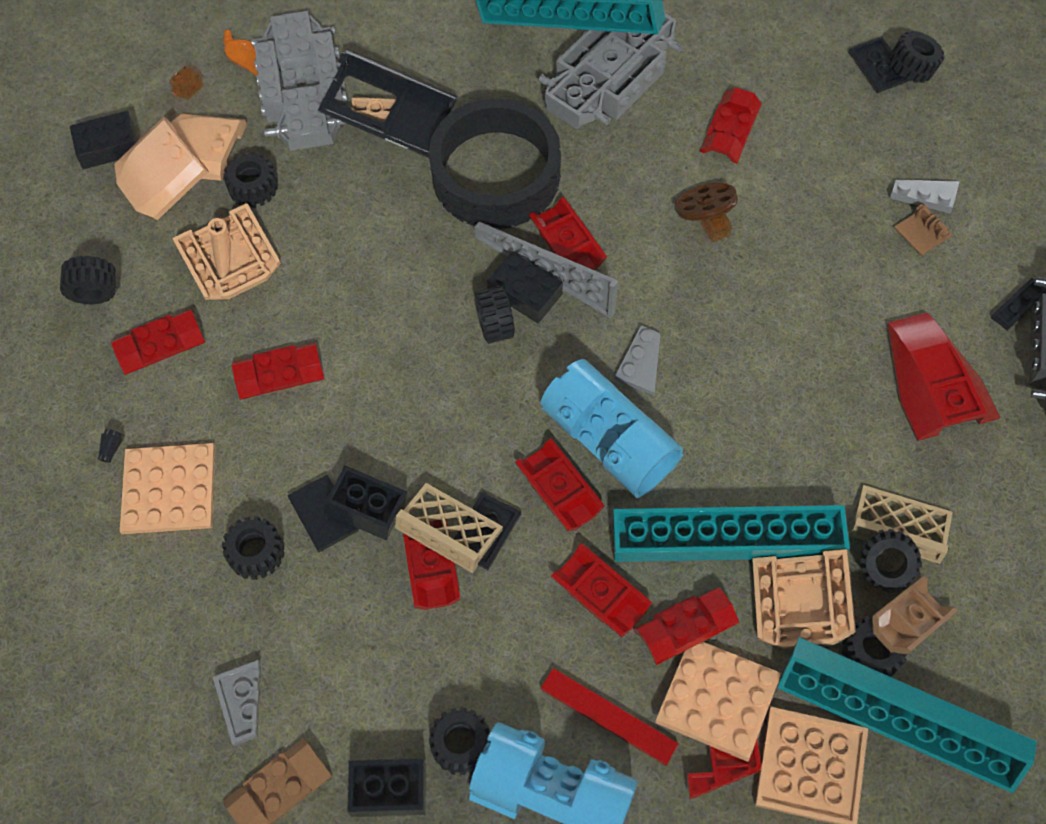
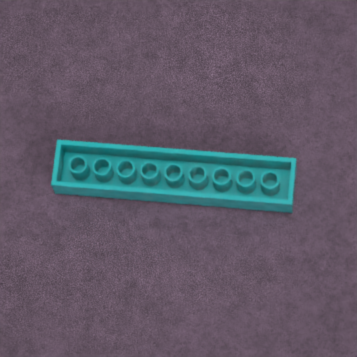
(596, 15)
(727, 533)
(908, 715)

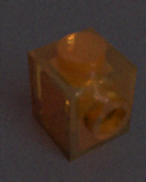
(185, 83)
(717, 228)

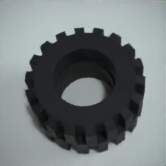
(916, 56)
(251, 192)
(88, 280)
(494, 314)
(257, 564)
(897, 578)
(854, 650)
(448, 723)

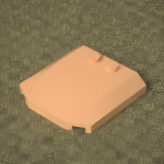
(209, 140)
(157, 170)
(250, 256)
(804, 599)

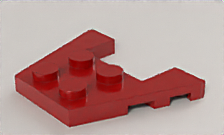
(725, 770)

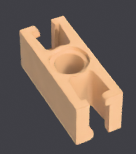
(373, 107)

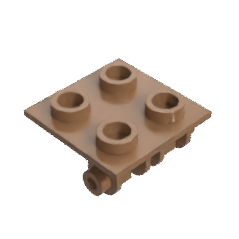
(923, 230)

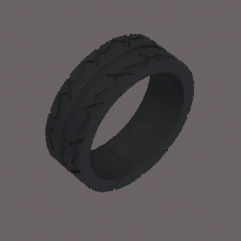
(487, 117)

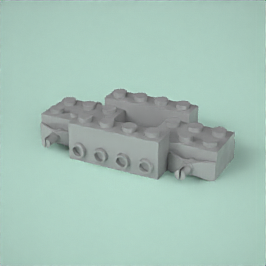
(291, 53)
(592, 84)

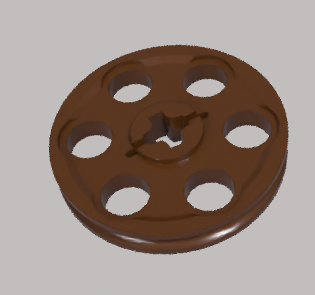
(706, 201)

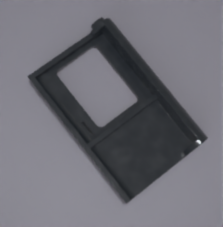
(413, 115)

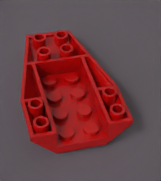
(935, 379)

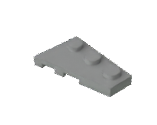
(934, 194)
(641, 361)
(240, 701)

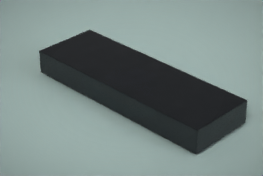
(1018, 304)

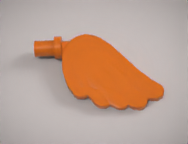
(240, 52)

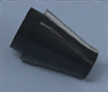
(109, 444)

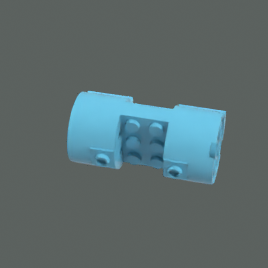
(611, 428)
(517, 775)

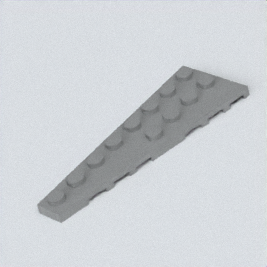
(579, 281)

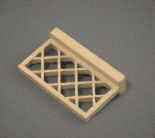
(440, 542)
(928, 548)

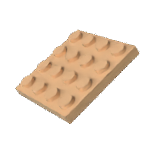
(167, 488)
(719, 699)
(812, 767)

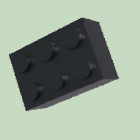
(103, 139)
(527, 286)
(365, 502)
(386, 787)

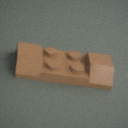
(910, 618)
(278, 786)

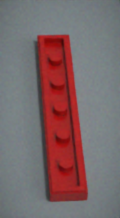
(609, 717)

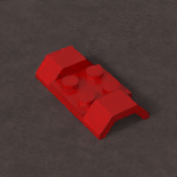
(732, 123)
(568, 235)
(157, 341)
(277, 370)
(560, 486)
(430, 574)
(602, 591)
(687, 624)

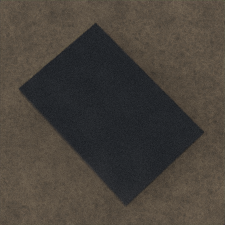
(874, 63)
(310, 508)
(497, 512)

